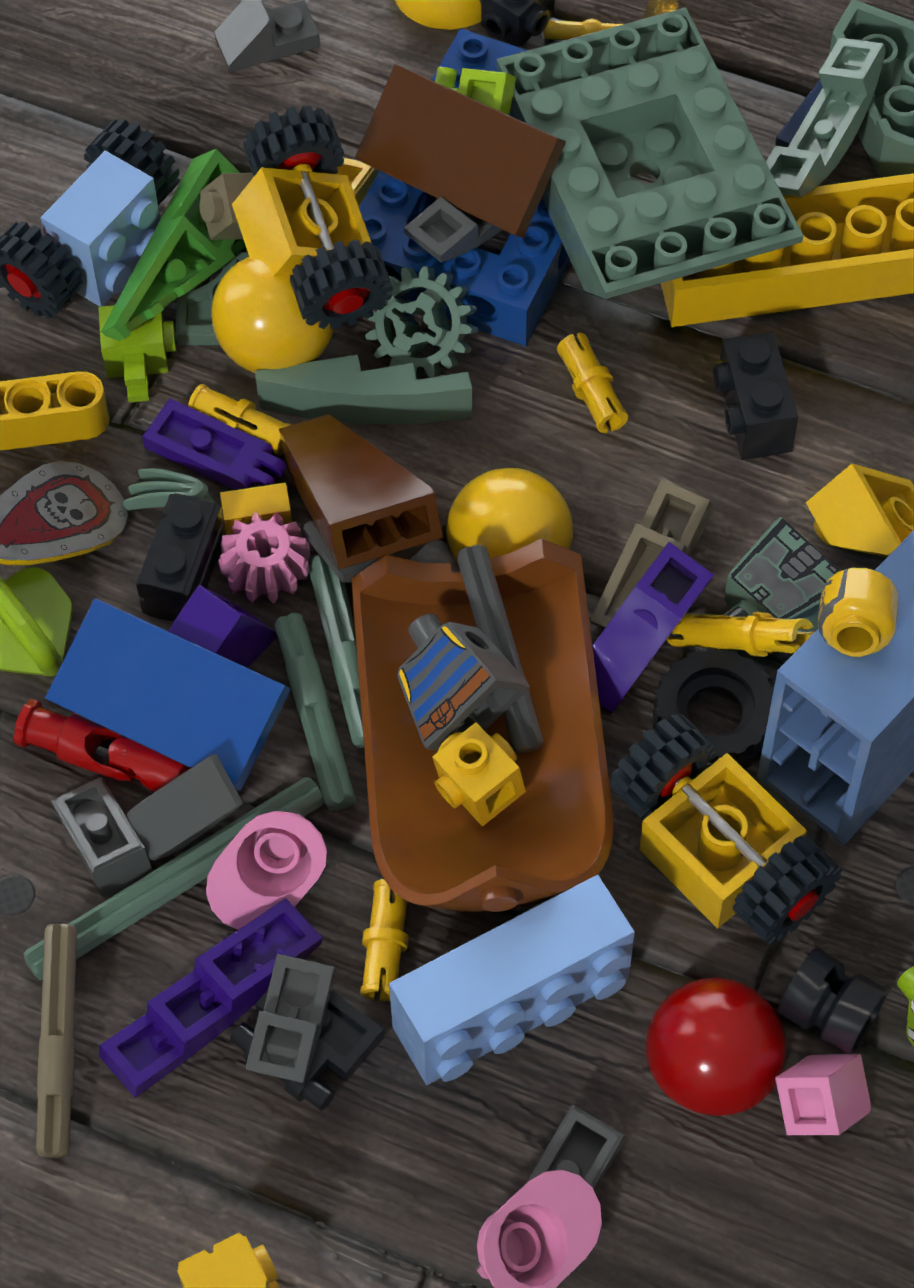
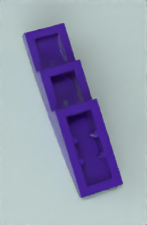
(207, 1000)

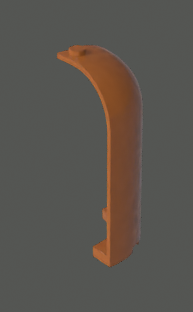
(565, 818)

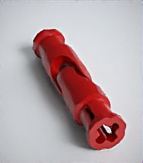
(78, 738)

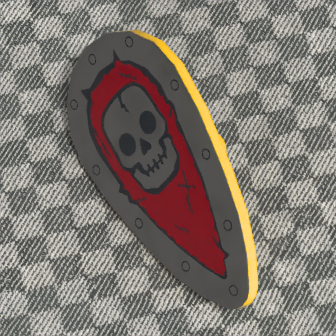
(59, 514)

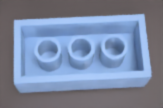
(512, 981)

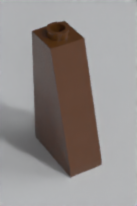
(357, 493)

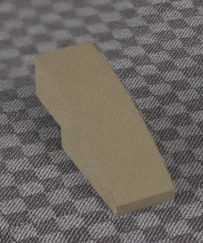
(671, 517)

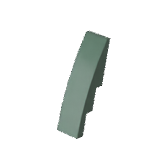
(365, 396)

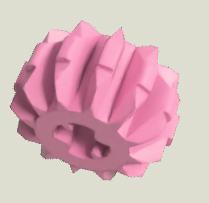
(264, 557)

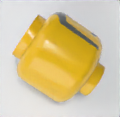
(858, 611)

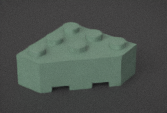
(889, 121)

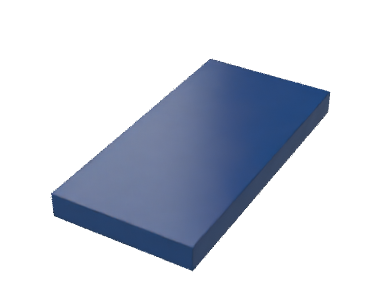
(167, 692)

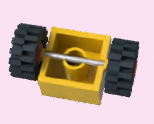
(307, 219)
(721, 833)

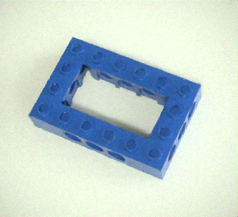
(505, 288)

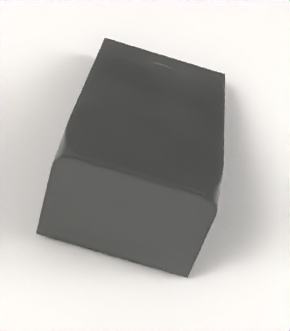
(184, 808)
(102, 837)
(582, 1147)

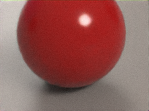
(716, 1046)

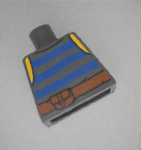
(455, 680)

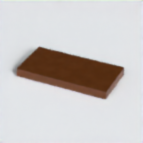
(460, 150)

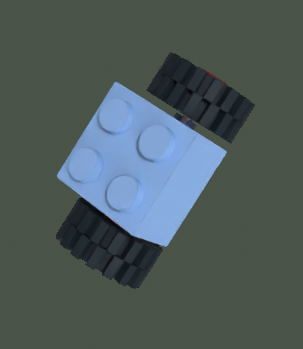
(94, 227)

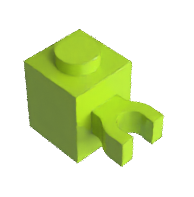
(138, 354)

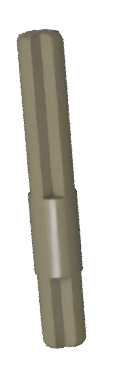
(56, 1041)

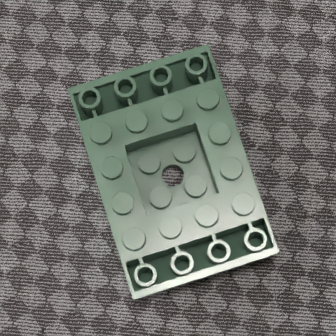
(655, 106)

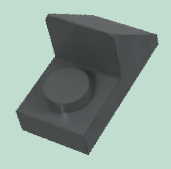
(261, 35)

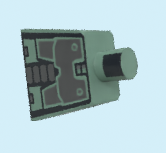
(779, 577)

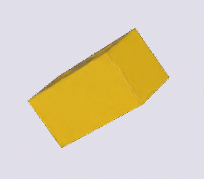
(263, 499)

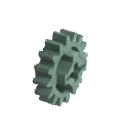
(431, 304)

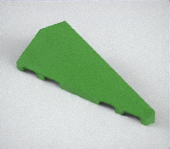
(177, 252)

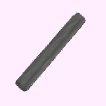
(493, 621)

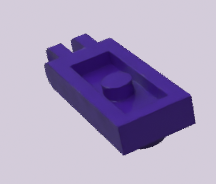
(212, 448)

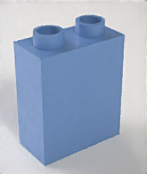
(845, 723)

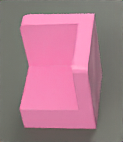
(823, 1094)

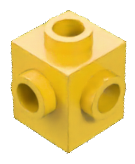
(478, 773)

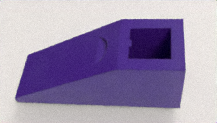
(646, 622)

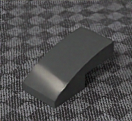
(448, 230)
(291, 1018)

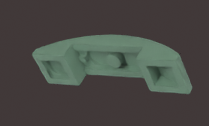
(833, 120)

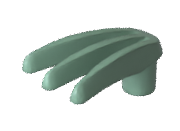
(160, 486)

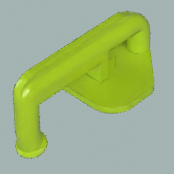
(33, 623)

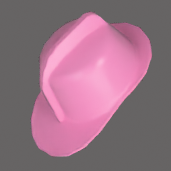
(263, 864)
(540, 1232)

